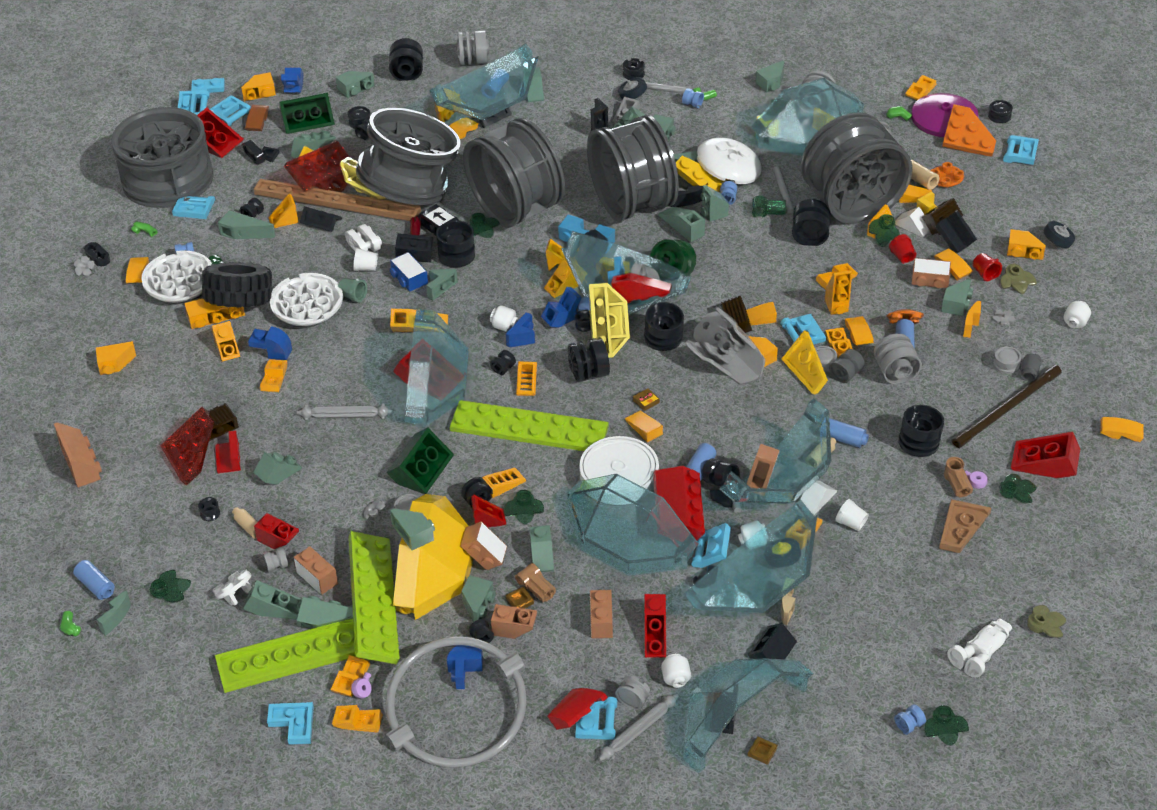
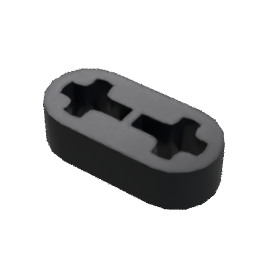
(253, 152)
(100, 252)

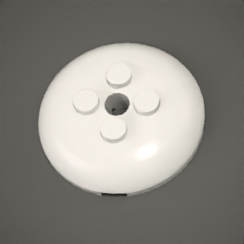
(729, 160)
(175, 276)
(306, 299)

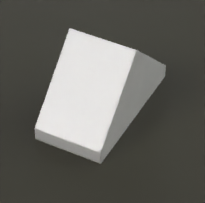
(913, 222)
(817, 496)

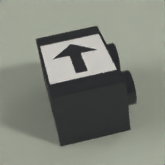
(434, 217)

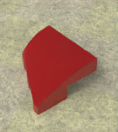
(574, 706)

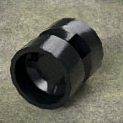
(716, 471)

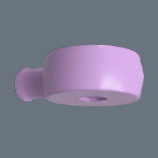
(977, 479)
(361, 687)

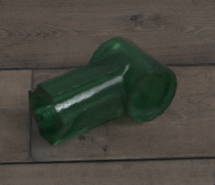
(762, 206)

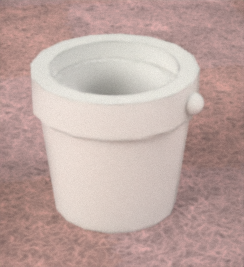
(365, 260)
(852, 515)

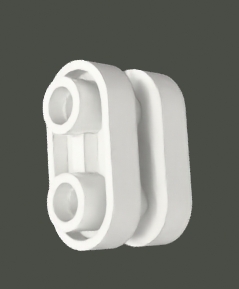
(363, 238)

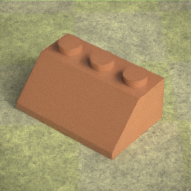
(78, 455)

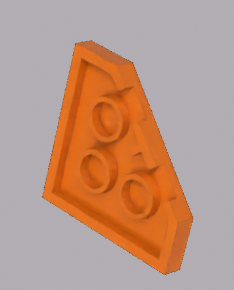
(968, 133)

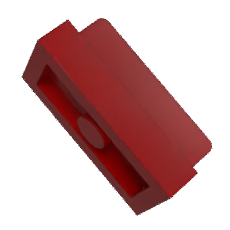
(228, 454)

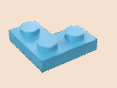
(209, 85)
(296, 716)

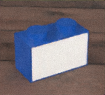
(408, 272)

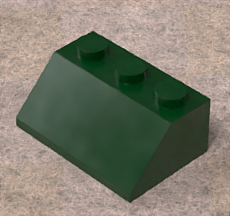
(306, 113)
(420, 462)

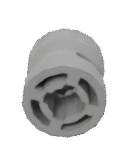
(275, 559)

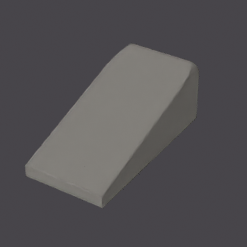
(625, 105)

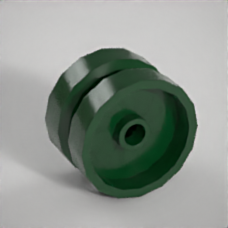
(675, 253)

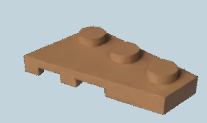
(961, 524)

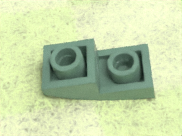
(118, 609)

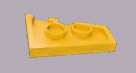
(696, 175)
(805, 363)

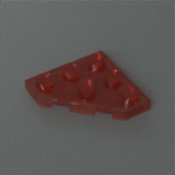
(188, 445)

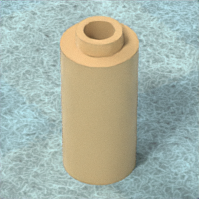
(924, 176)

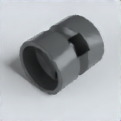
(847, 365)

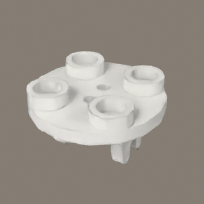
(228, 589)

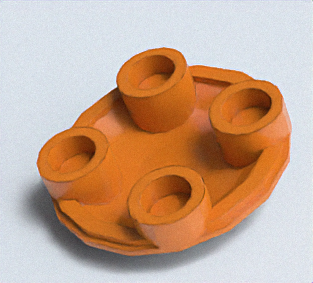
(949, 175)
(909, 314)

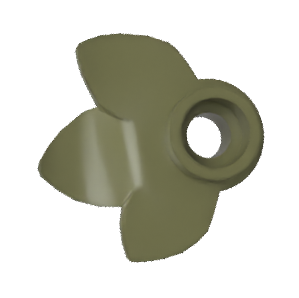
(1018, 280)
(1045, 621)

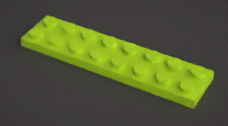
(527, 426)
(373, 598)
(286, 655)

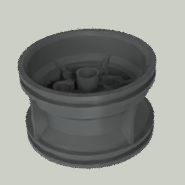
(162, 156)
(407, 156)
(632, 167)
(856, 167)
(514, 172)

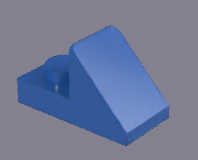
(522, 332)

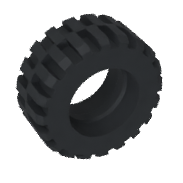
(237, 284)

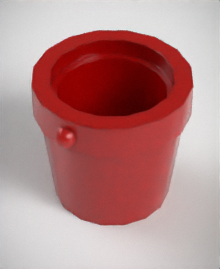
(902, 248)
(987, 266)

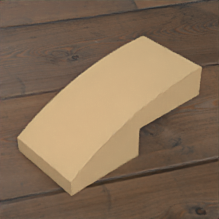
(787, 607)

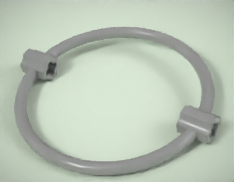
(402, 736)

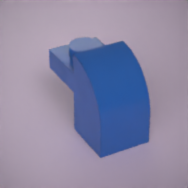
(292, 80)
(564, 311)
(275, 341)
(462, 660)

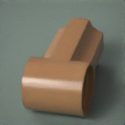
(957, 477)
(533, 580)

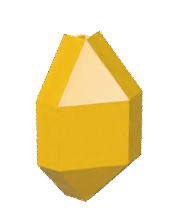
(437, 569)

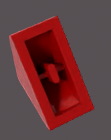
(487, 512)

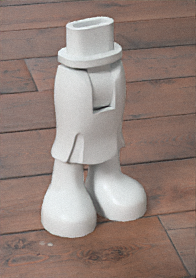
(981, 646)

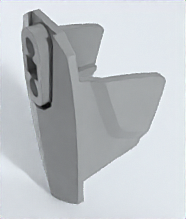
(733, 353)

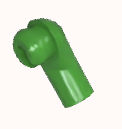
(707, 95)
(898, 111)
(138, 226)
(68, 626)

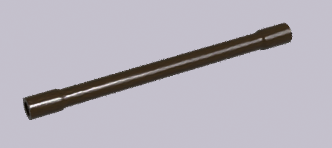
(967, 435)

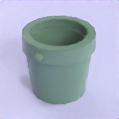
(353, 289)

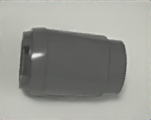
(1030, 367)

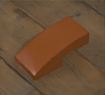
(256, 118)

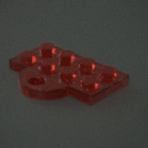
(319, 168)

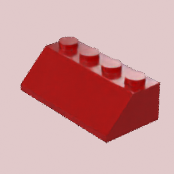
(682, 491)

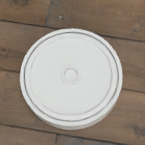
(622, 457)

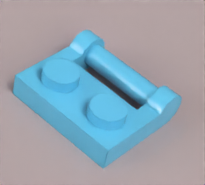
(188, 99)
(228, 107)
(1026, 152)
(193, 208)
(803, 323)
(716, 546)
(588, 725)

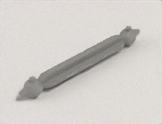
(344, 412)
(638, 727)

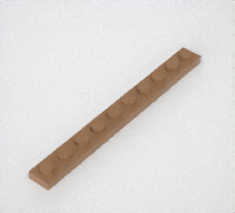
(338, 200)

